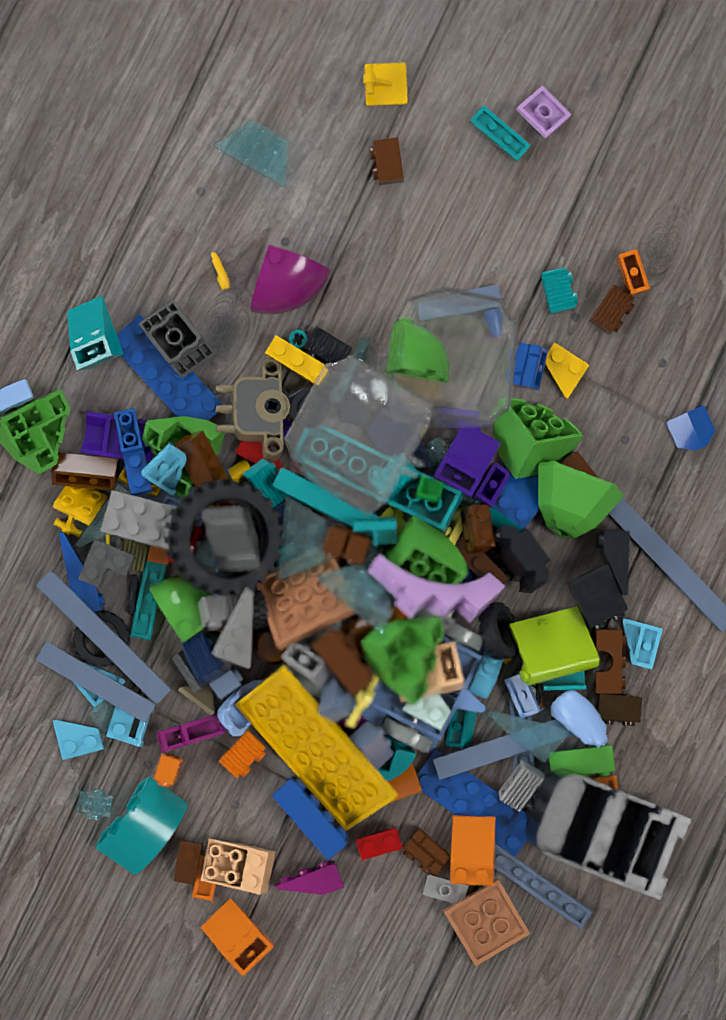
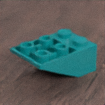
(92, 335)

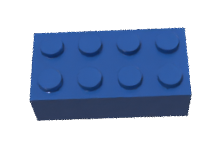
(310, 818)

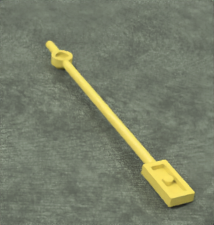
(366, 695)

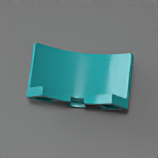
(144, 828)

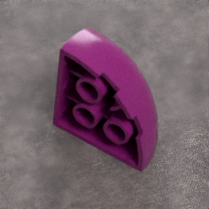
(286, 281)

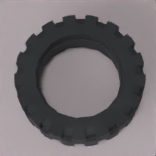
(489, 618)
(85, 654)

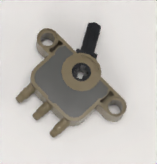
(250, 408)

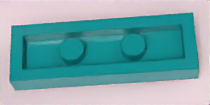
(500, 133)

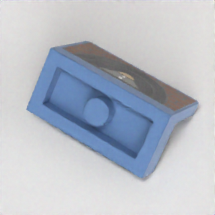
(526, 698)

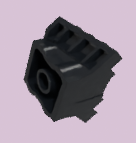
(521, 557)

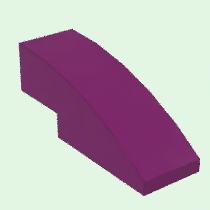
(190, 733)

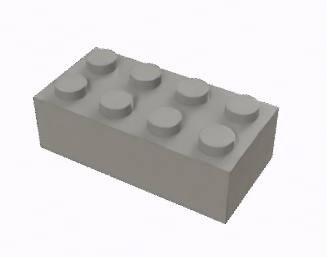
(138, 520)

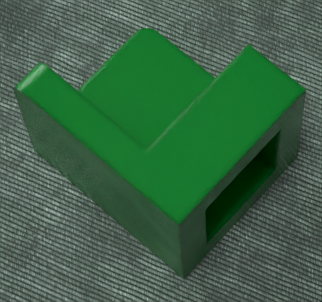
(430, 490)

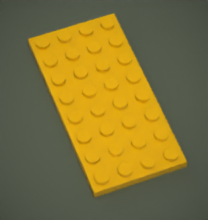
(315, 749)

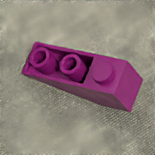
(316, 881)

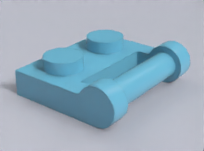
(121, 726)

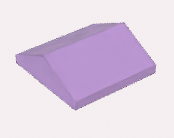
(543, 112)

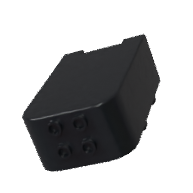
(604, 830)

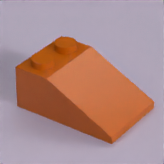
(473, 850)

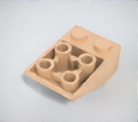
(446, 673)
(238, 866)

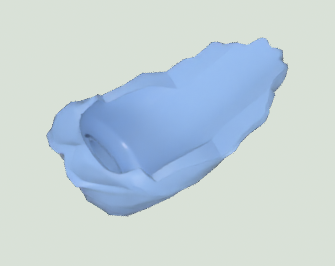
(229, 714)
(580, 718)

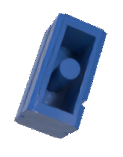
(529, 366)

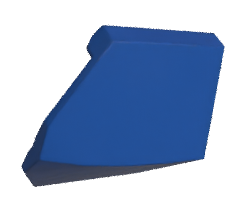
(692, 429)

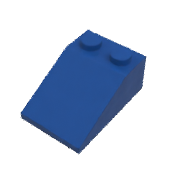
(519, 500)

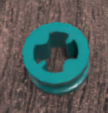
(292, 337)

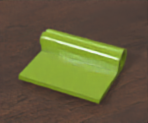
(554, 646)

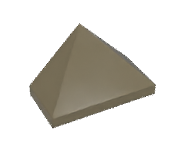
(203, 697)

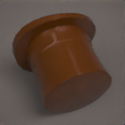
(266, 647)

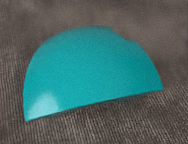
(399, 762)

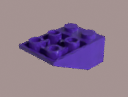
(467, 460)

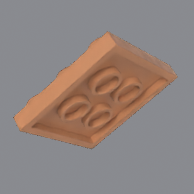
(486, 922)

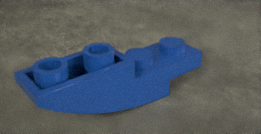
(133, 451)

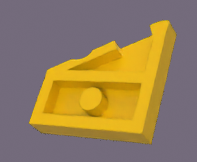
(565, 368)

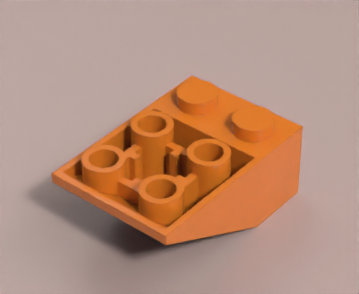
(237, 936)

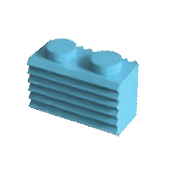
(485, 675)

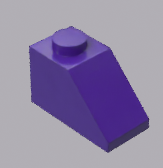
(491, 484)

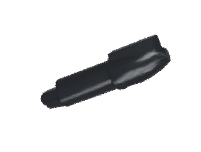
(133, 590)

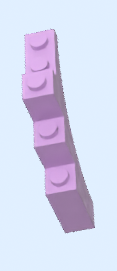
(438, 598)

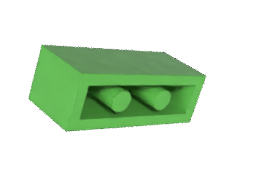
(584, 760)

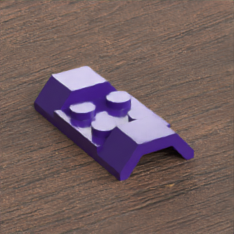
(102, 436)

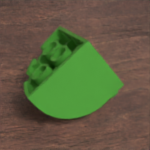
(417, 353)
(533, 436)
(427, 553)
(179, 604)

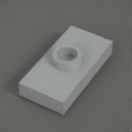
(442, 889)

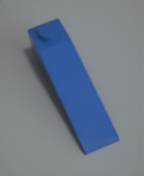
(74, 566)

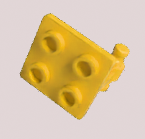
(385, 84)
(80, 505)

